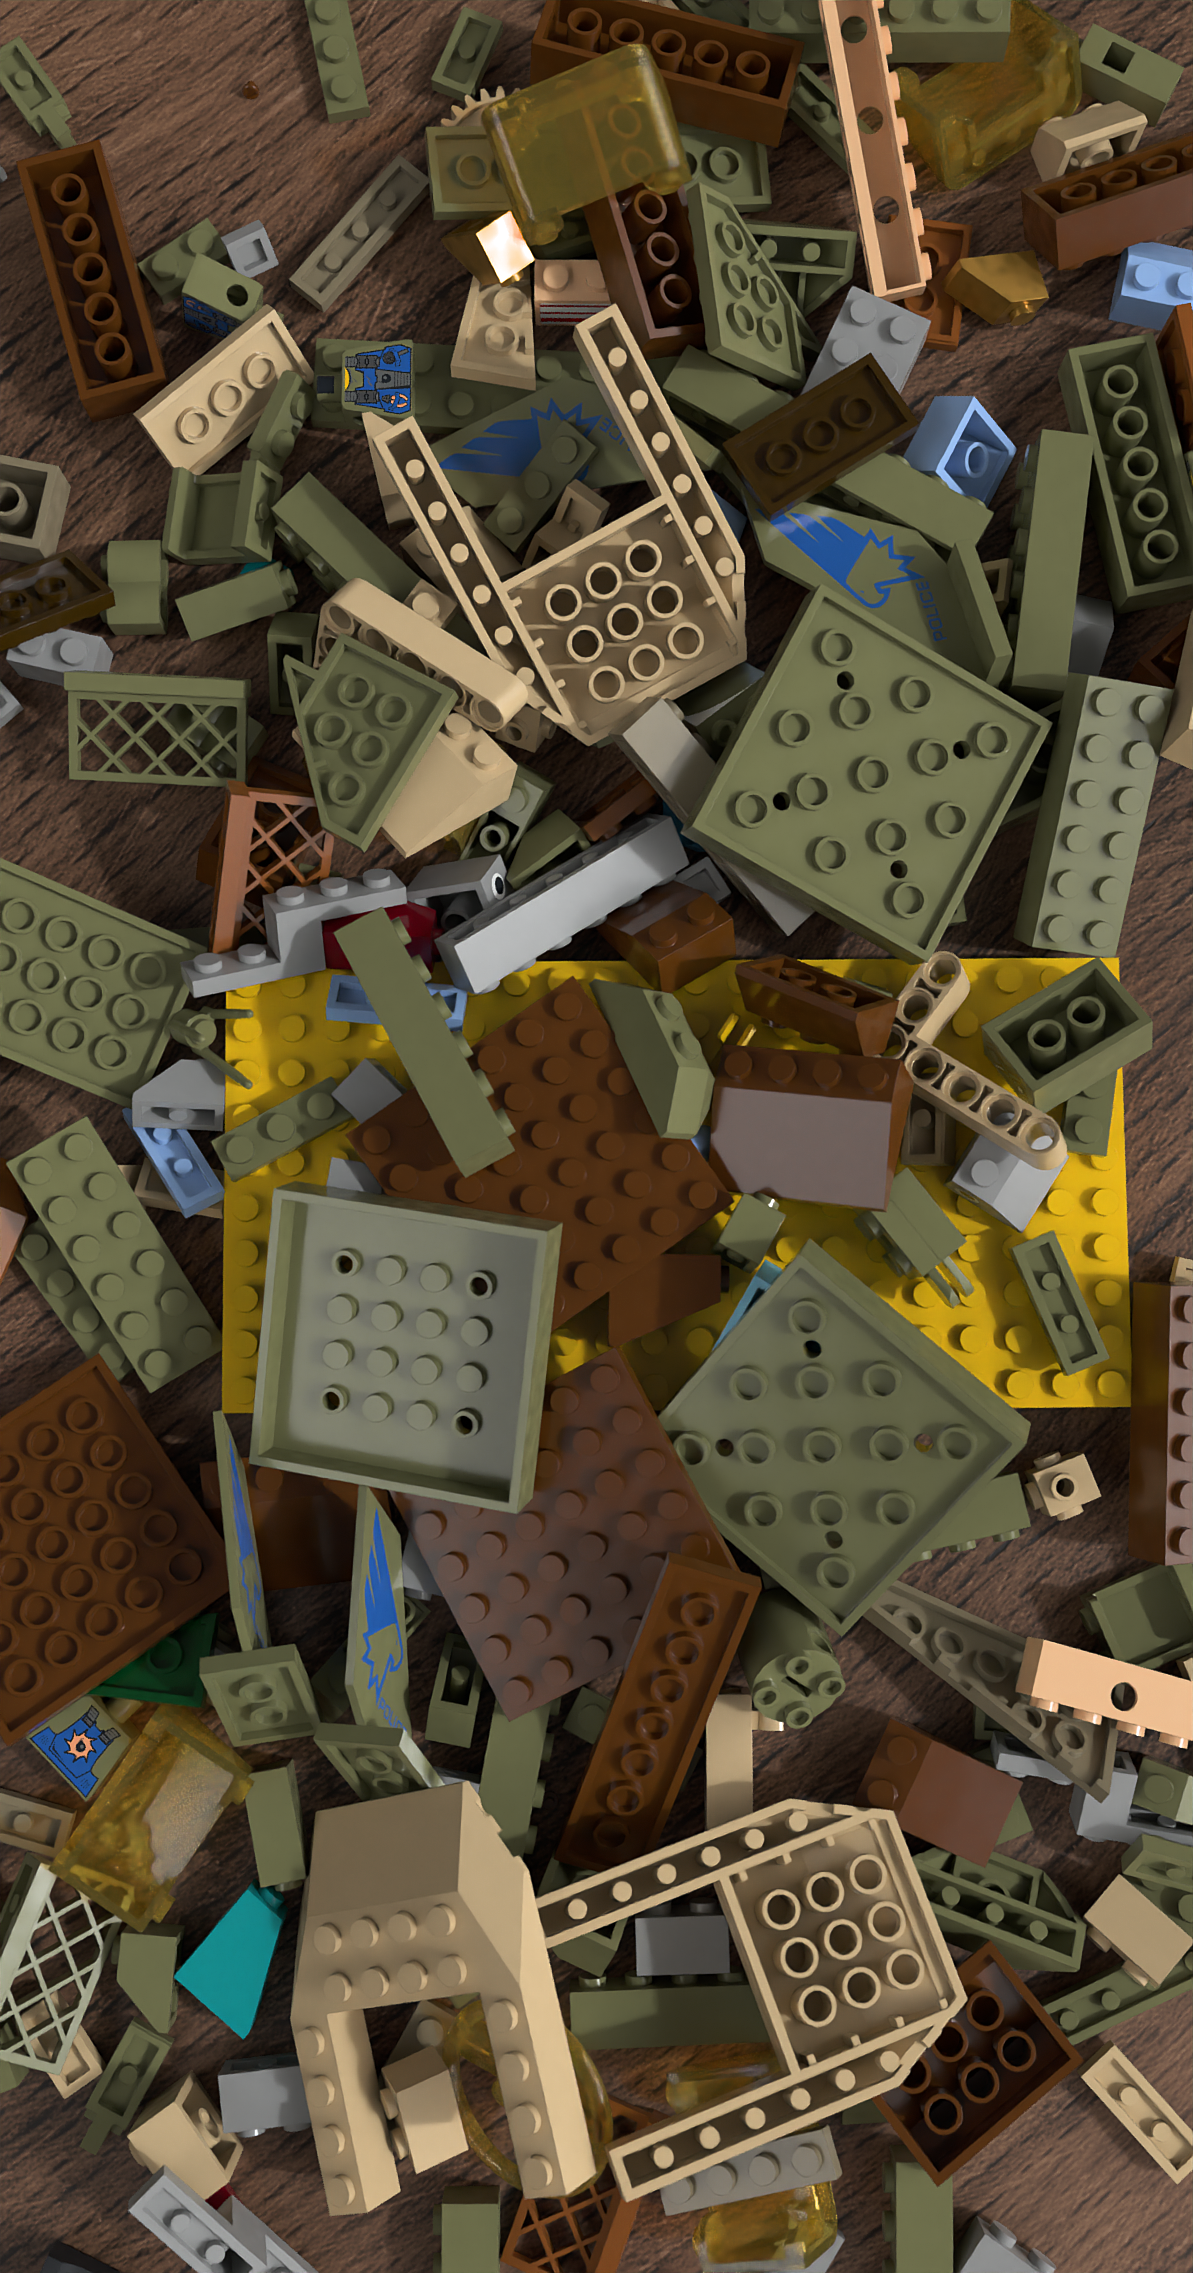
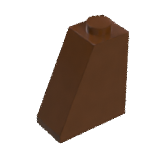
(664, 1293)

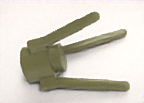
(199, 1031)

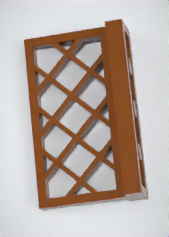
(234, 860)
(616, 2219)

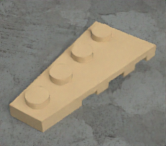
(497, 335)

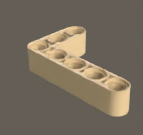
(365, 613)
(954, 1077)

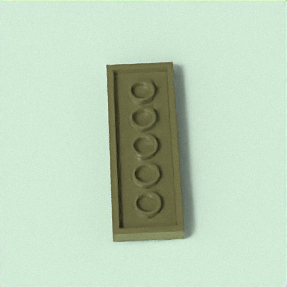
(117, 1253)

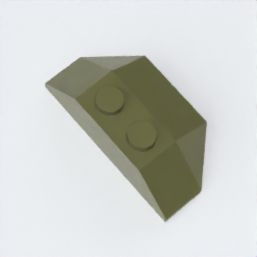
(807, 258)
(659, 1054)
(1002, 1903)

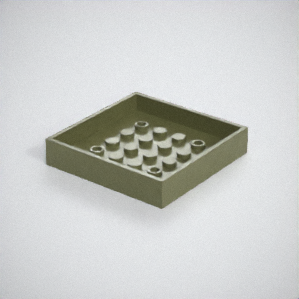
(867, 776)
(404, 1344)
(834, 1437)

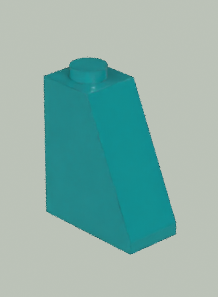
(236, 1957)

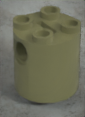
(788, 1660)

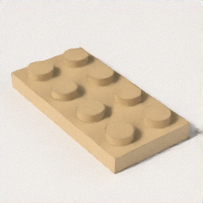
(222, 394)

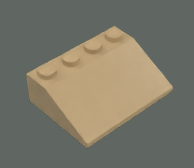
(451, 786)

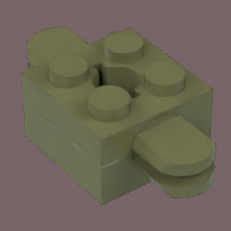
(917, 1237)

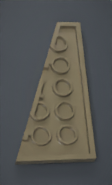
(985, 1668)

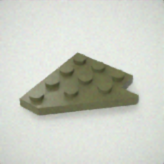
(742, 298)
(363, 733)

